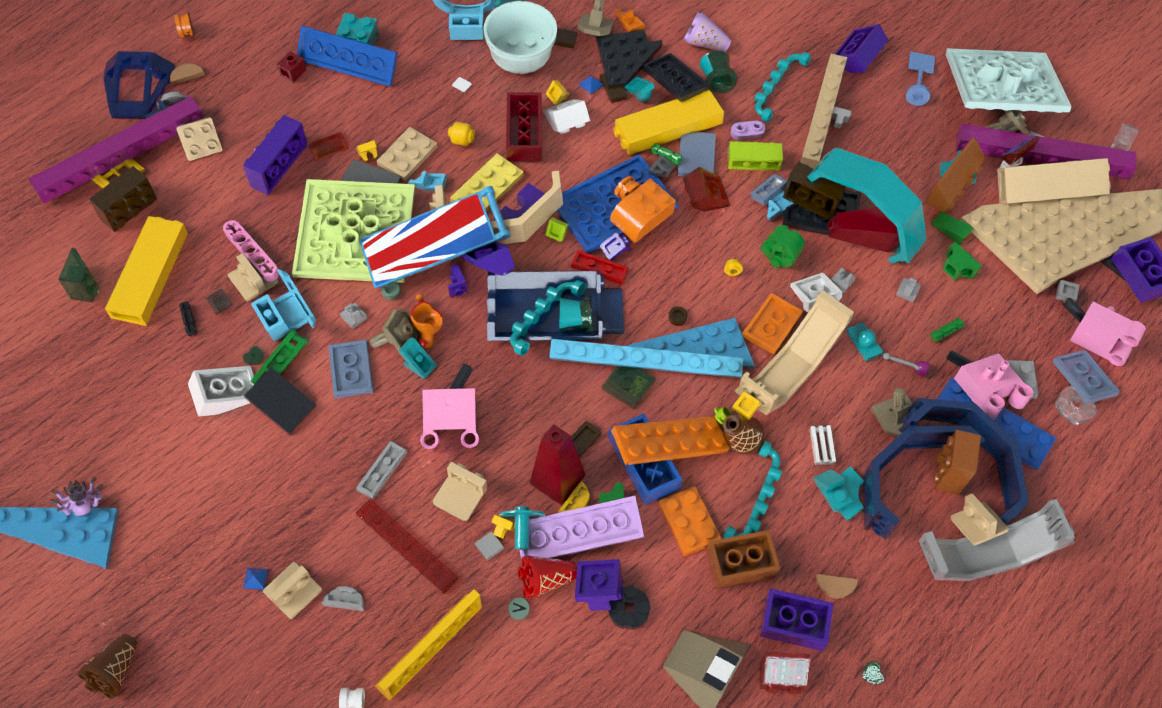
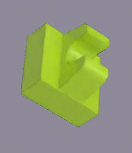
(556, 229)

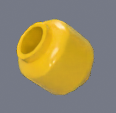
(461, 134)

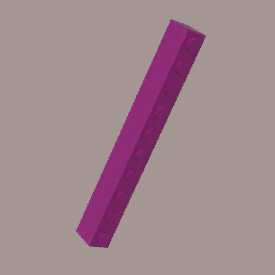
(114, 150)
(1047, 150)

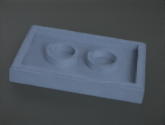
(696, 151)
(350, 369)
(1086, 376)

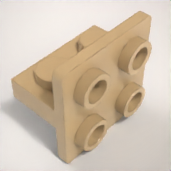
(199, 138)
(248, 280)
(978, 521)
(292, 590)

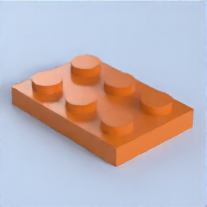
(772, 323)
(689, 520)

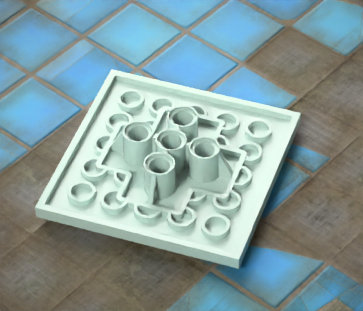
(1007, 80)

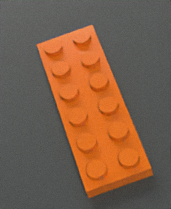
(669, 440)

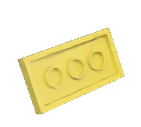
(496, 173)

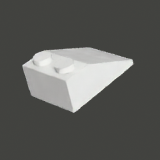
(220, 389)

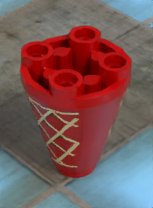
(545, 574)

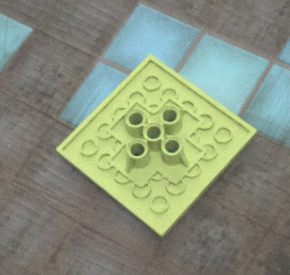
(337, 217)

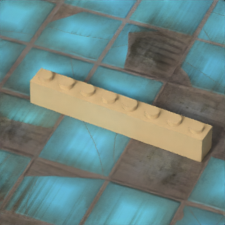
(823, 110)

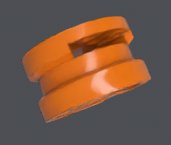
(184, 25)
(625, 187)

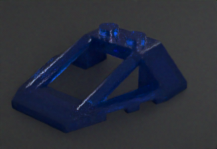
(146, 61)

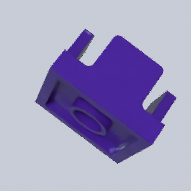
(598, 583)

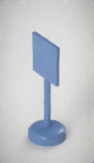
(918, 93)

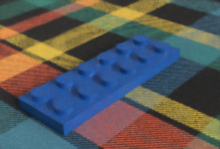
(347, 55)
(1032, 440)

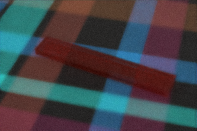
(407, 546)

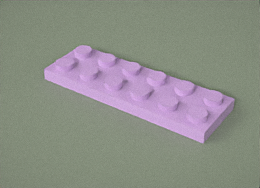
(584, 529)

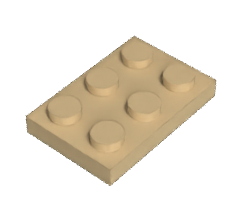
(407, 153)

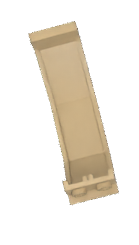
(526, 225)
(800, 354)

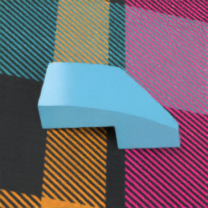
(429, 181)
(777, 206)

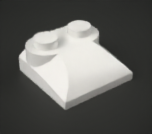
(810, 287)

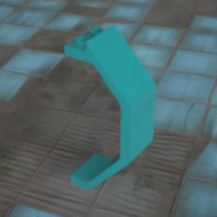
(884, 190)

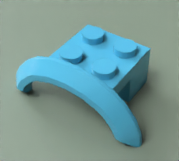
(466, 21)
(284, 312)

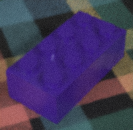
(275, 154)

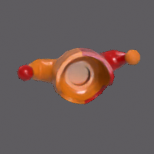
(426, 321)

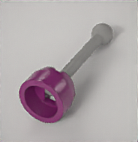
(920, 367)

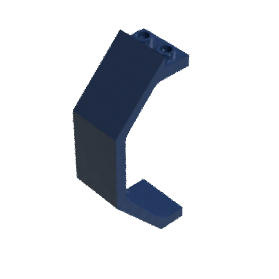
(914, 437)
(997, 444)

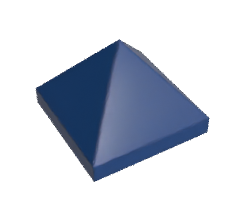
(591, 84)
(255, 578)

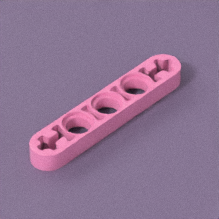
(254, 256)

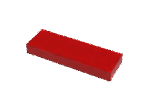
(610, 270)

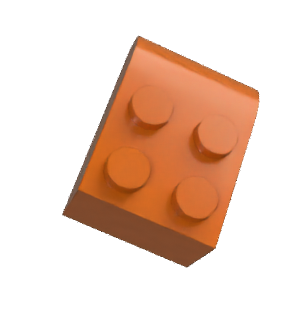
(643, 210)

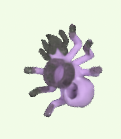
(78, 498)

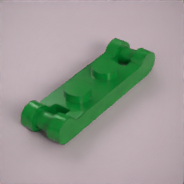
(283, 355)

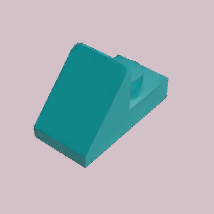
(416, 358)
(832, 489)

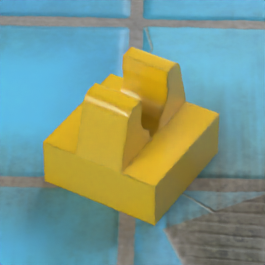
(557, 92)
(367, 147)
(746, 405)
(502, 526)

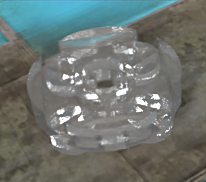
(1069, 411)

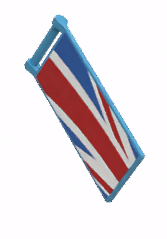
(432, 238)

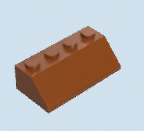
(956, 177)

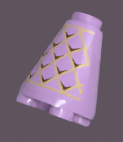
(707, 34)

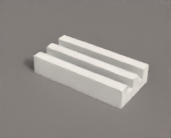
(820, 429)

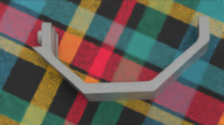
(1022, 544)

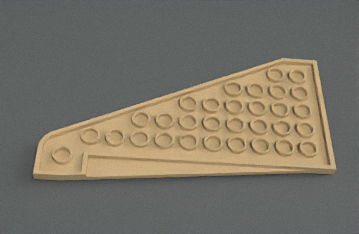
(1064, 235)

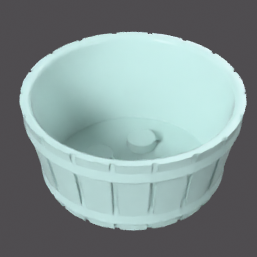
(516, 36)

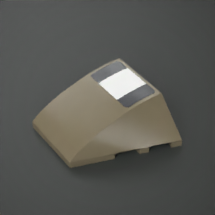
(704, 665)

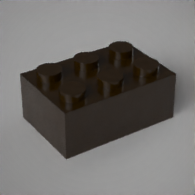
(817, 196)
(123, 198)

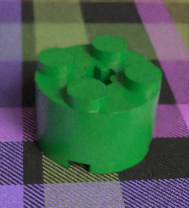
(783, 246)

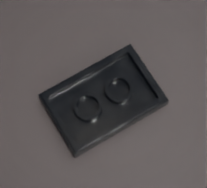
(279, 401)

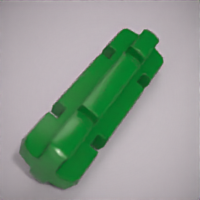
(675, 158)
(947, 330)

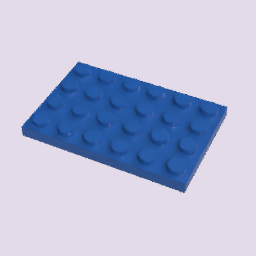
(591, 203)

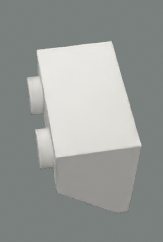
(567, 115)

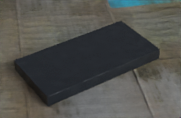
(676, 77)

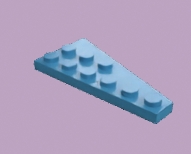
(712, 339)
(82, 537)

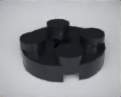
(627, 619)

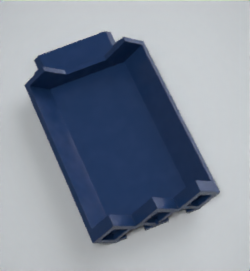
(518, 291)

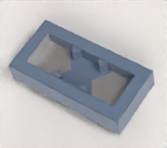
(769, 189)

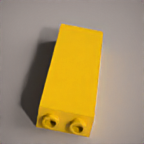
(668, 122)
(146, 270)

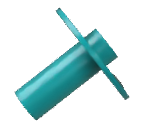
(521, 515)

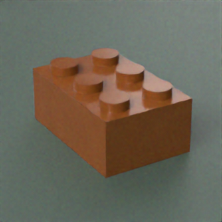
(957, 462)
(742, 559)

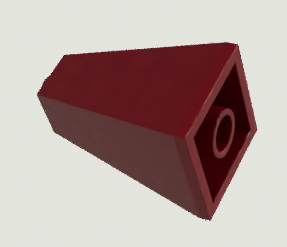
(865, 228)
(557, 466)

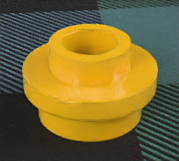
(733, 267)

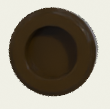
(677, 316)

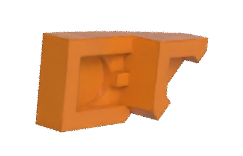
(629, 21)

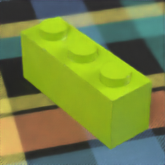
(755, 156)

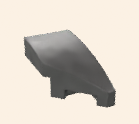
(661, 167)

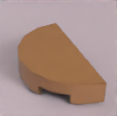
(185, 73)
(836, 586)

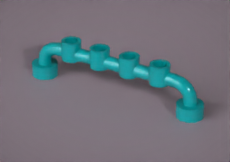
(776, 76)
(520, 329)
(766, 491)

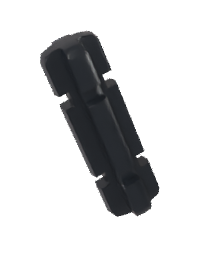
(187, 318)

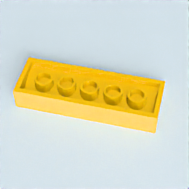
(429, 645)

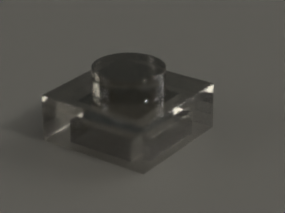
(219, 301)

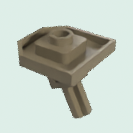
(596, 23)
(1011, 122)
(396, 330)
(892, 412)

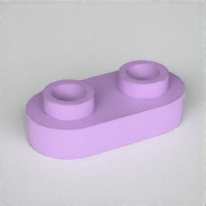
(749, 130)

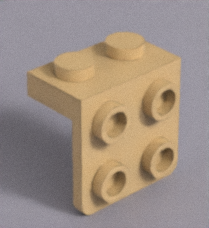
(460, 491)

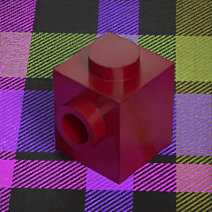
(291, 67)

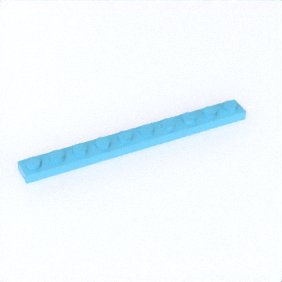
(646, 358)

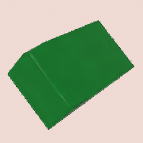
(952, 227)

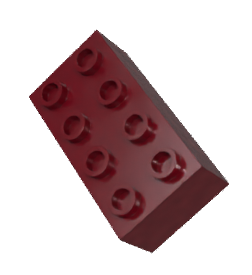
(524, 126)

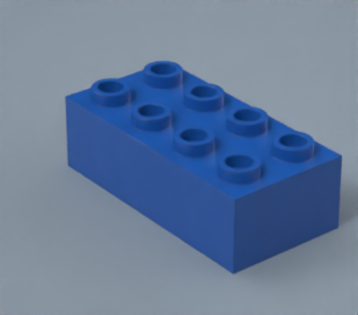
(650, 479)

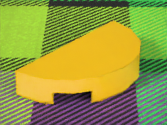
(578, 499)

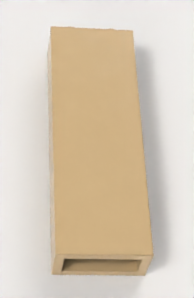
(1053, 181)

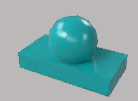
(640, 88)
(864, 341)

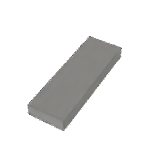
(381, 470)

